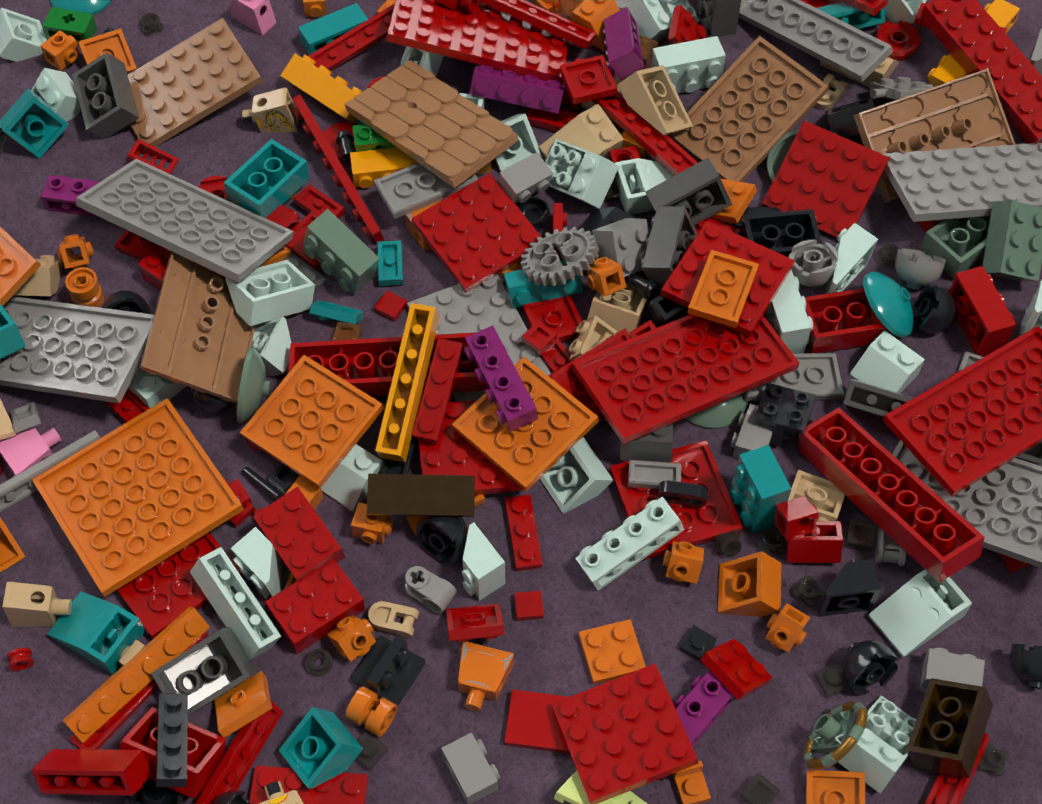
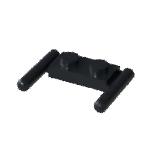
(277, 483)

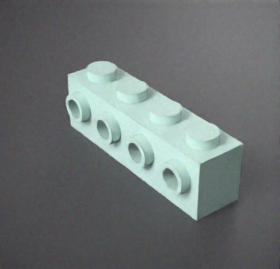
(630, 543)
(235, 603)

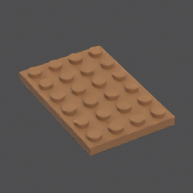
(190, 83)
(749, 110)

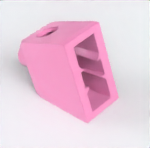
(254, 14)
(27, 448)

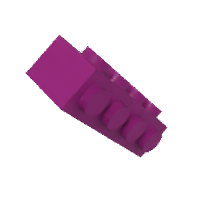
(623, 44)
(516, 89)
(61, 194)
(501, 379)
(702, 706)

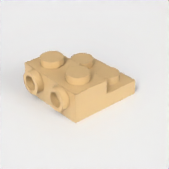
(590, 334)
(820, 493)

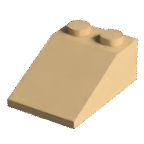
(655, 100)
(588, 131)
(620, 308)

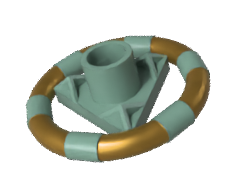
(835, 735)

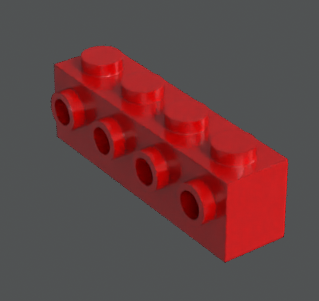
(92, 772)

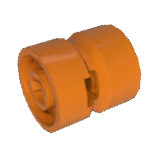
(84, 287)
(371, 711)

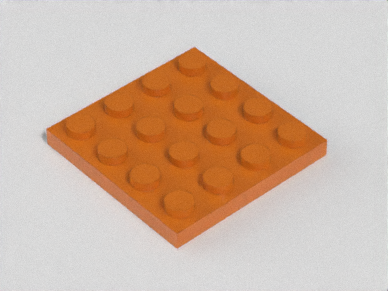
(312, 421)
(537, 446)

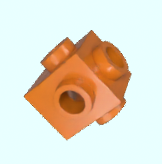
(60, 50)
(75, 260)
(605, 276)
(370, 527)
(683, 562)
(787, 628)
(352, 637)

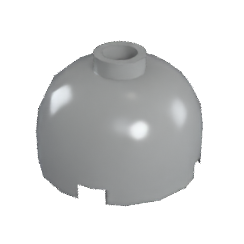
(813, 262)
(918, 268)

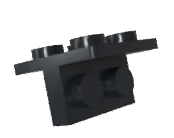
(785, 410)
(389, 669)

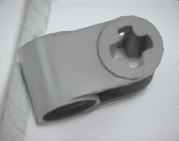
(888, 550)
(432, 591)

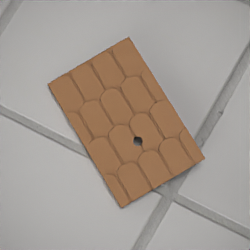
(942, 117)
(432, 123)
(193, 340)

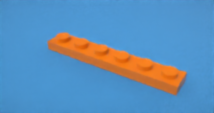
(135, 674)

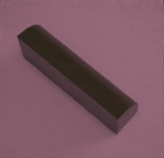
(421, 495)

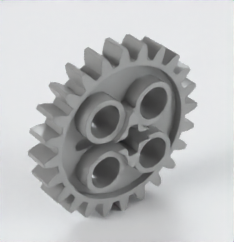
(543, 263)

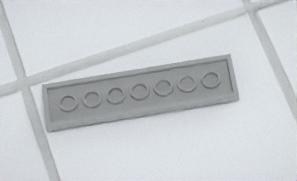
(818, 34)

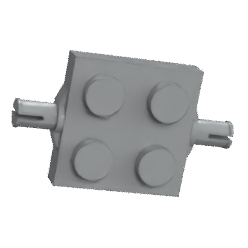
(896, 88)

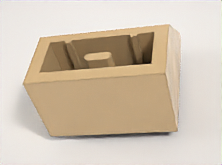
(44, 280)

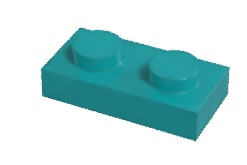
(390, 263)
(328, 311)

